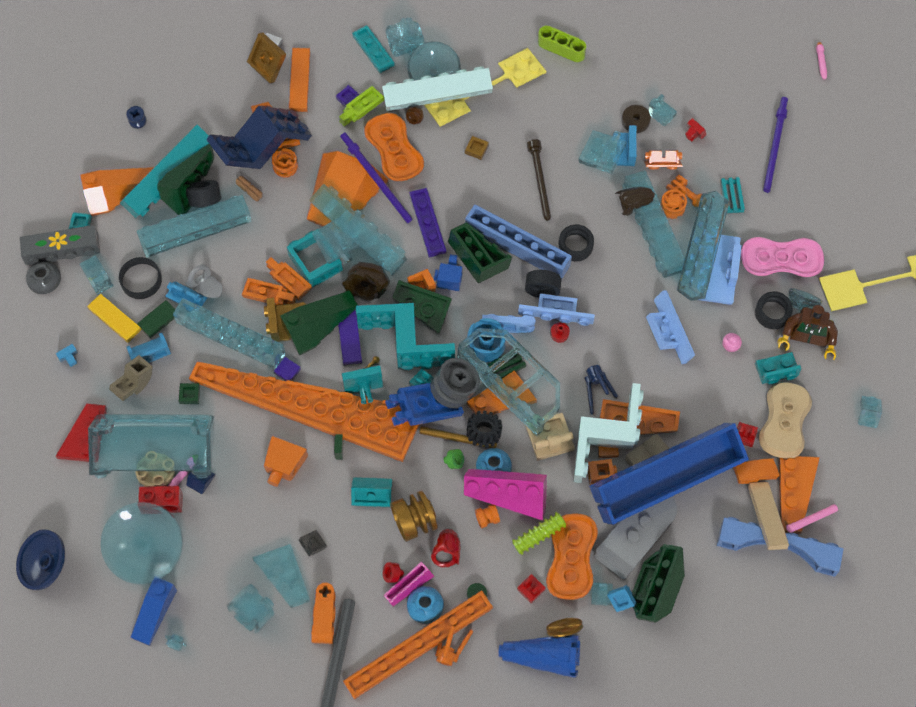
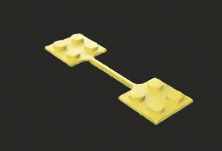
(517, 68)
(846, 290)

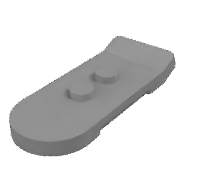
(635, 537)

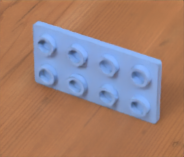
(725, 271)

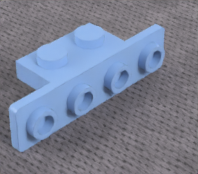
(557, 308)
(668, 328)

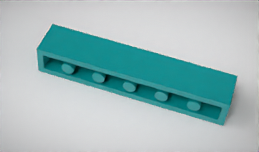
(146, 190)

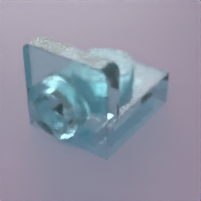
(661, 111)

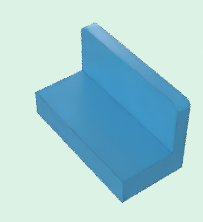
(628, 156)

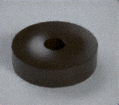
(639, 112)

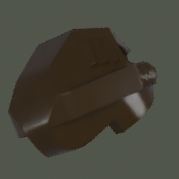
(366, 281)

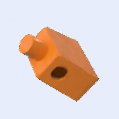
(283, 460)

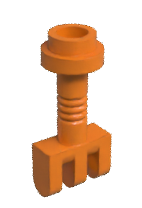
(679, 184)

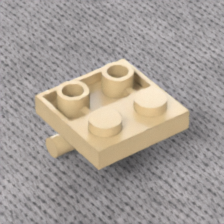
(553, 440)

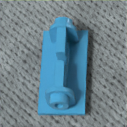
(178, 291)

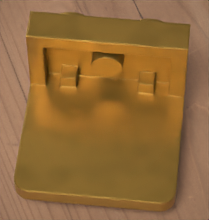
(275, 326)

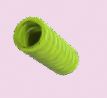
(539, 533)

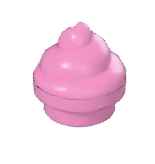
(732, 342)

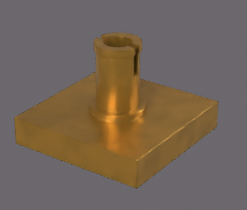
(266, 57)

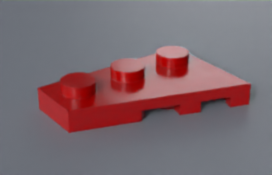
(76, 443)

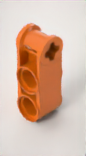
(324, 615)

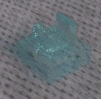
(600, 593)

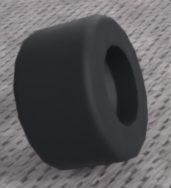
(203, 193)

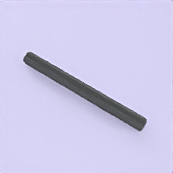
(338, 653)

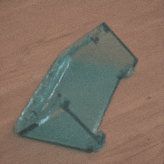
(151, 443)

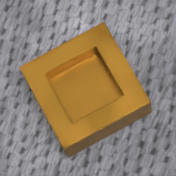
(476, 147)

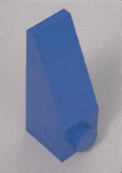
(153, 610)

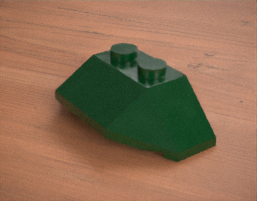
(659, 583)

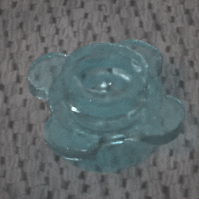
(175, 642)

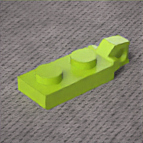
(361, 106)

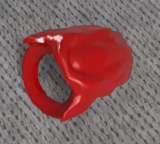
(449, 543)

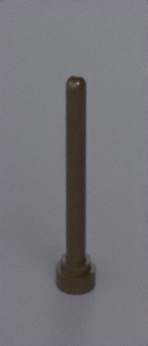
(534, 147)

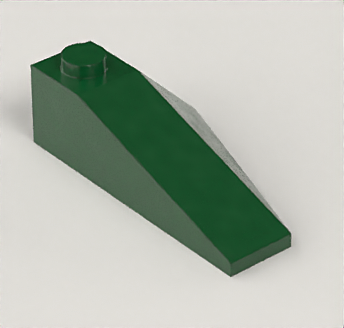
(175, 182)

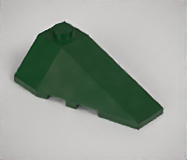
(314, 321)

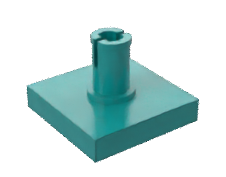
(363, 382)

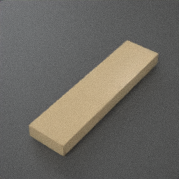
(768, 516)

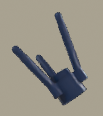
(597, 377)

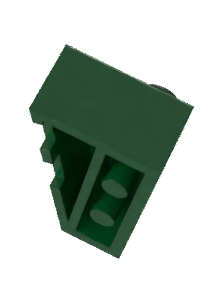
(477, 253)

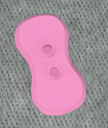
(799, 256)

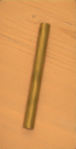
(448, 435)

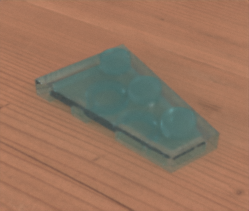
(283, 572)

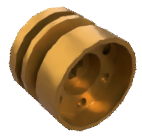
(414, 515)

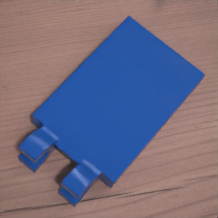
(419, 406)

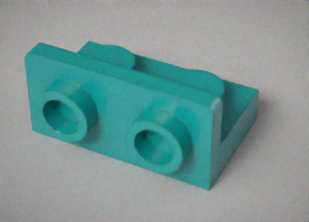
(777, 368)

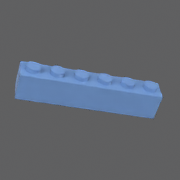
(519, 241)

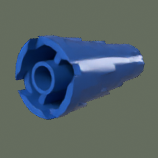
(545, 654)

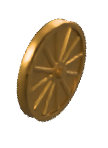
(564, 627)

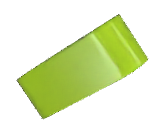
(561, 43)

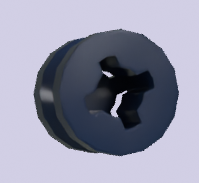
(140, 120)

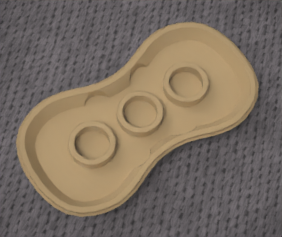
(783, 431)

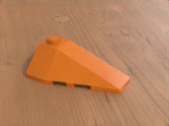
(109, 187)

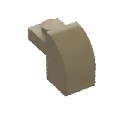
(135, 378)

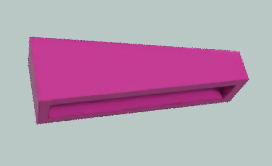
(412, 581)

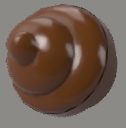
(414, 115)

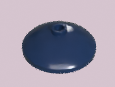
(40, 560)

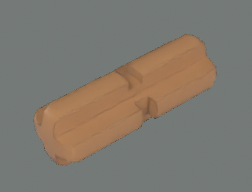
(251, 190)

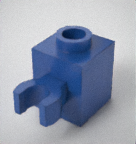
(449, 275)

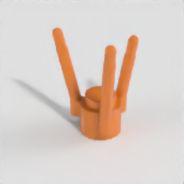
(445, 654)

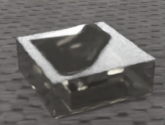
(312, 543)

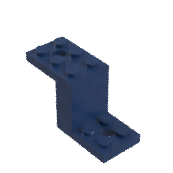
(259, 137)

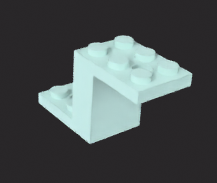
(608, 432)

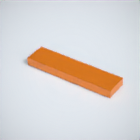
(299, 79)

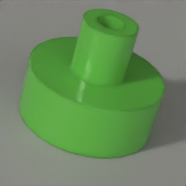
(454, 459)

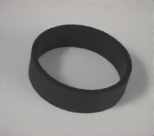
(136, 261)

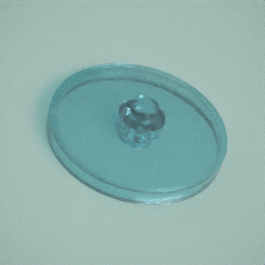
(141, 542)

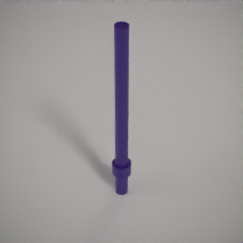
(781, 114)
(354, 149)

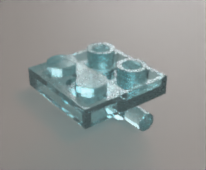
(603, 151)

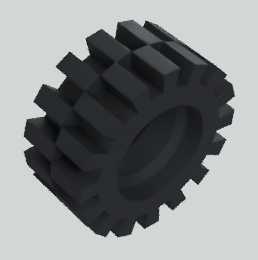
(484, 438)

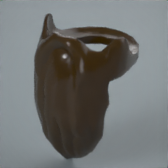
(634, 198)

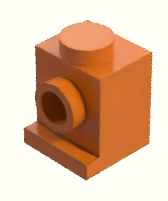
(596, 467)

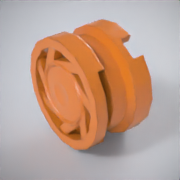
(284, 162)
(673, 204)

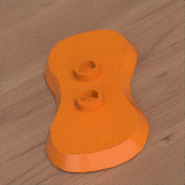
(390, 138)
(570, 572)

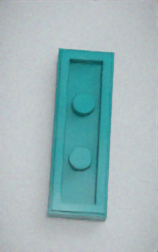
(373, 49)

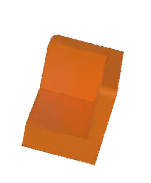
(422, 279)

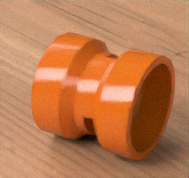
(487, 516)

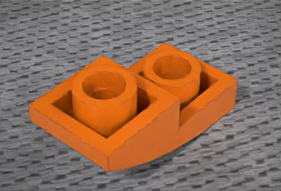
(756, 470)

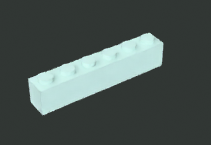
(437, 89)

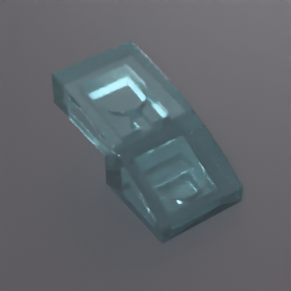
(96, 275)

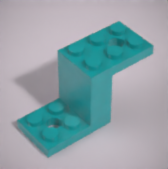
(402, 317)

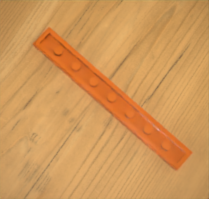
(417, 645)

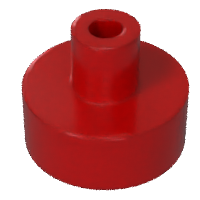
(559, 332)
(392, 572)

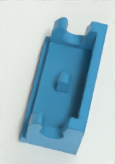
(150, 350)

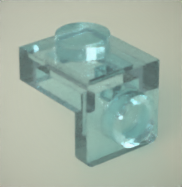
(870, 411)

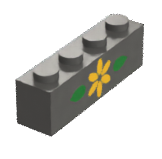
(59, 245)

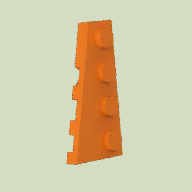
(652, 419)
(795, 488)

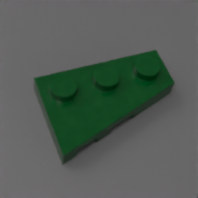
(428, 306)

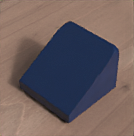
(199, 484)

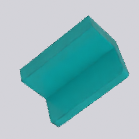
(371, 492)

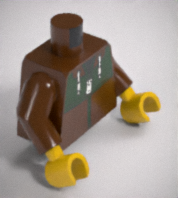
(811, 327)

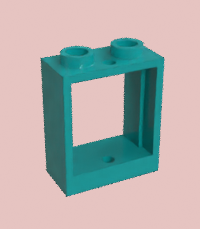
(318, 275)

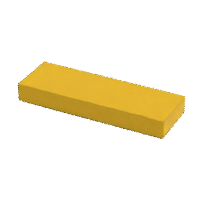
(114, 318)

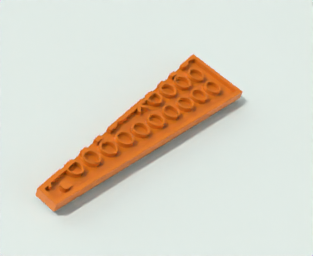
(315, 406)

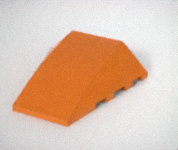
(346, 177)

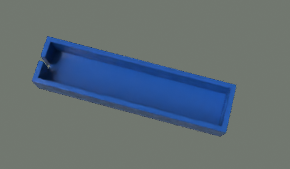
(669, 473)

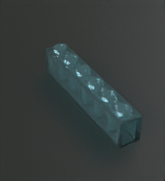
(194, 225)
(656, 229)
(371, 241)
(703, 246)

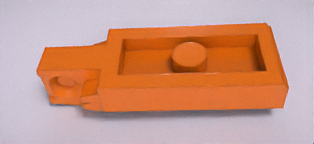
(288, 278)
(262, 290)

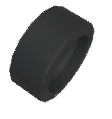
(580, 230)
(543, 282)
(776, 297)

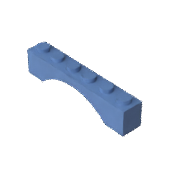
(820, 556)

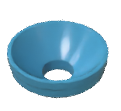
(505, 461)
(427, 614)

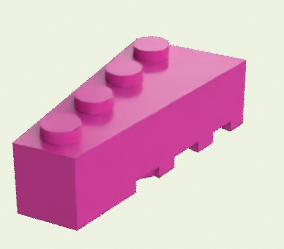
(509, 490)

